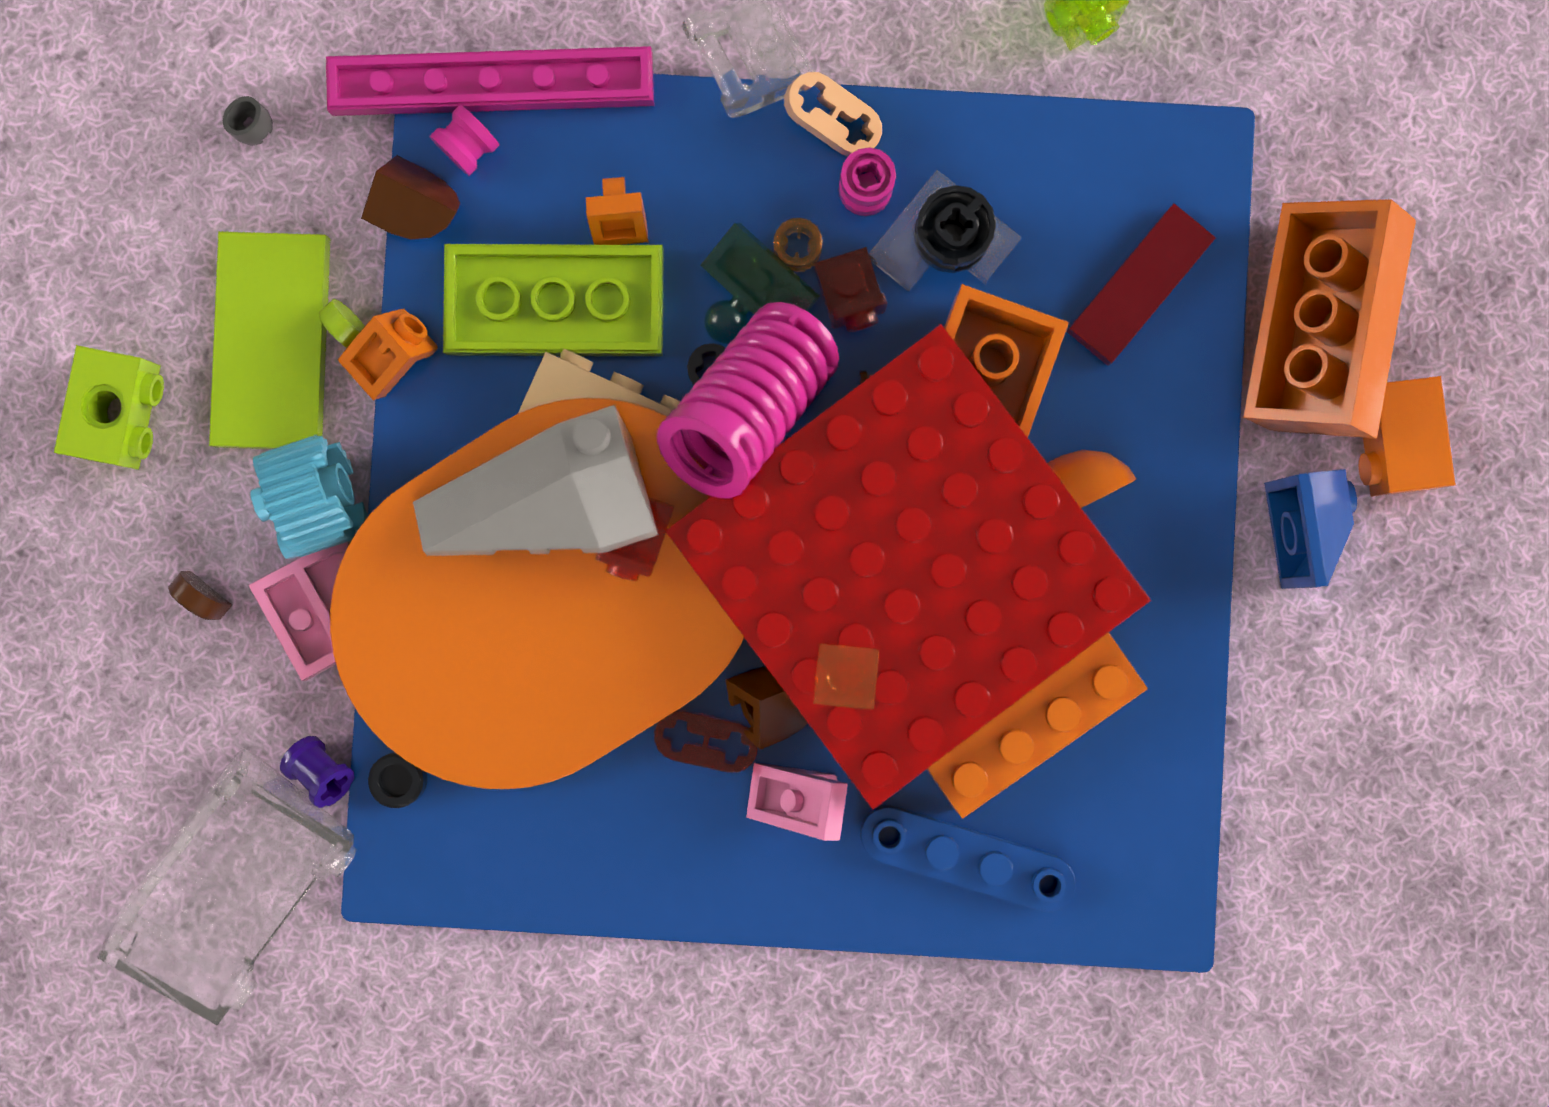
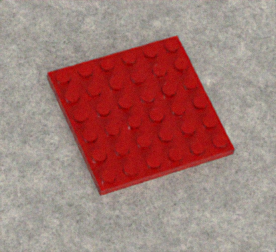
(917, 532)

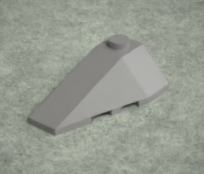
(554, 491)

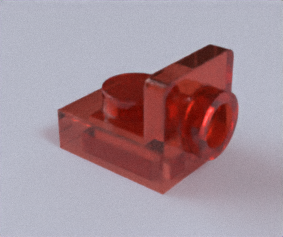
(850, 290)
(640, 557)

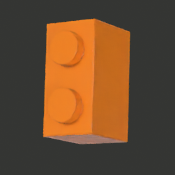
(1411, 441)

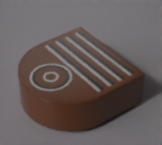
(198, 596)

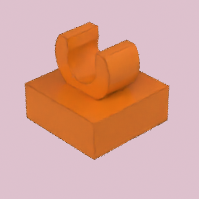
(616, 216)

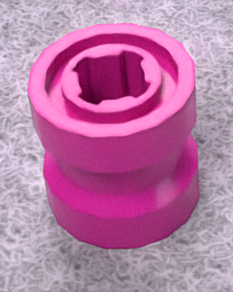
(862, 193)

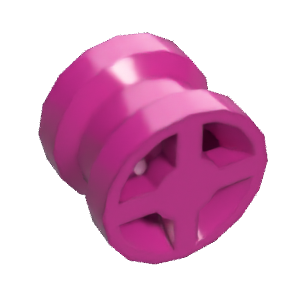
(464, 140)

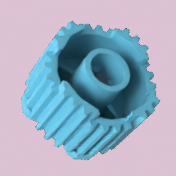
(307, 496)

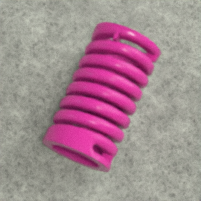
(748, 400)

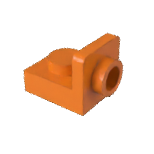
(386, 351)

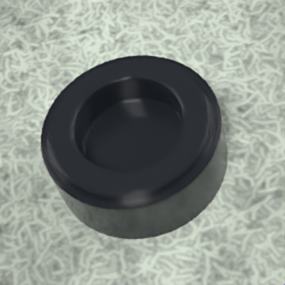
(396, 781)

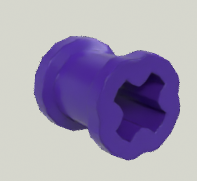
(316, 771)

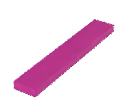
(490, 81)

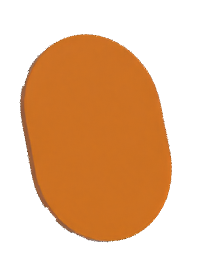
(516, 657)

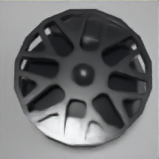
(954, 228)

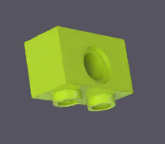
(93, 384)

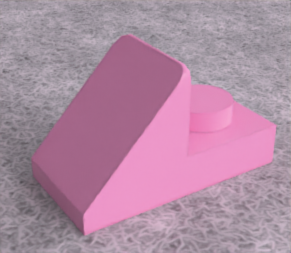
(797, 800)

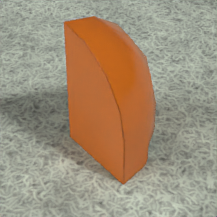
(1091, 474)

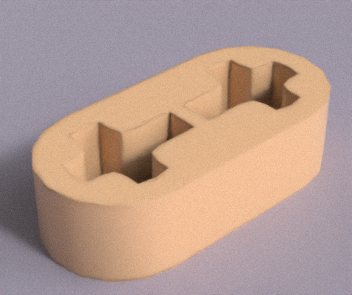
(841, 104)

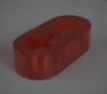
(703, 754)

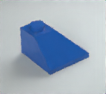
(1310, 525)

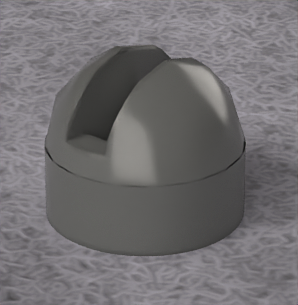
(237, 114)

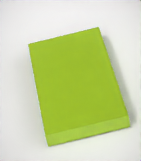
(553, 299)
(269, 339)

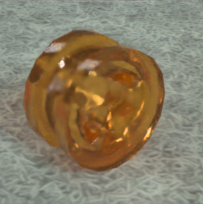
(814, 246)

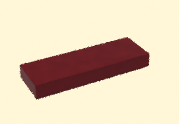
(1141, 284)

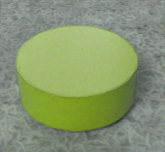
(340, 322)

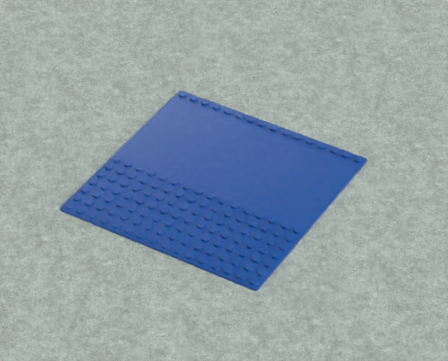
(666, 843)

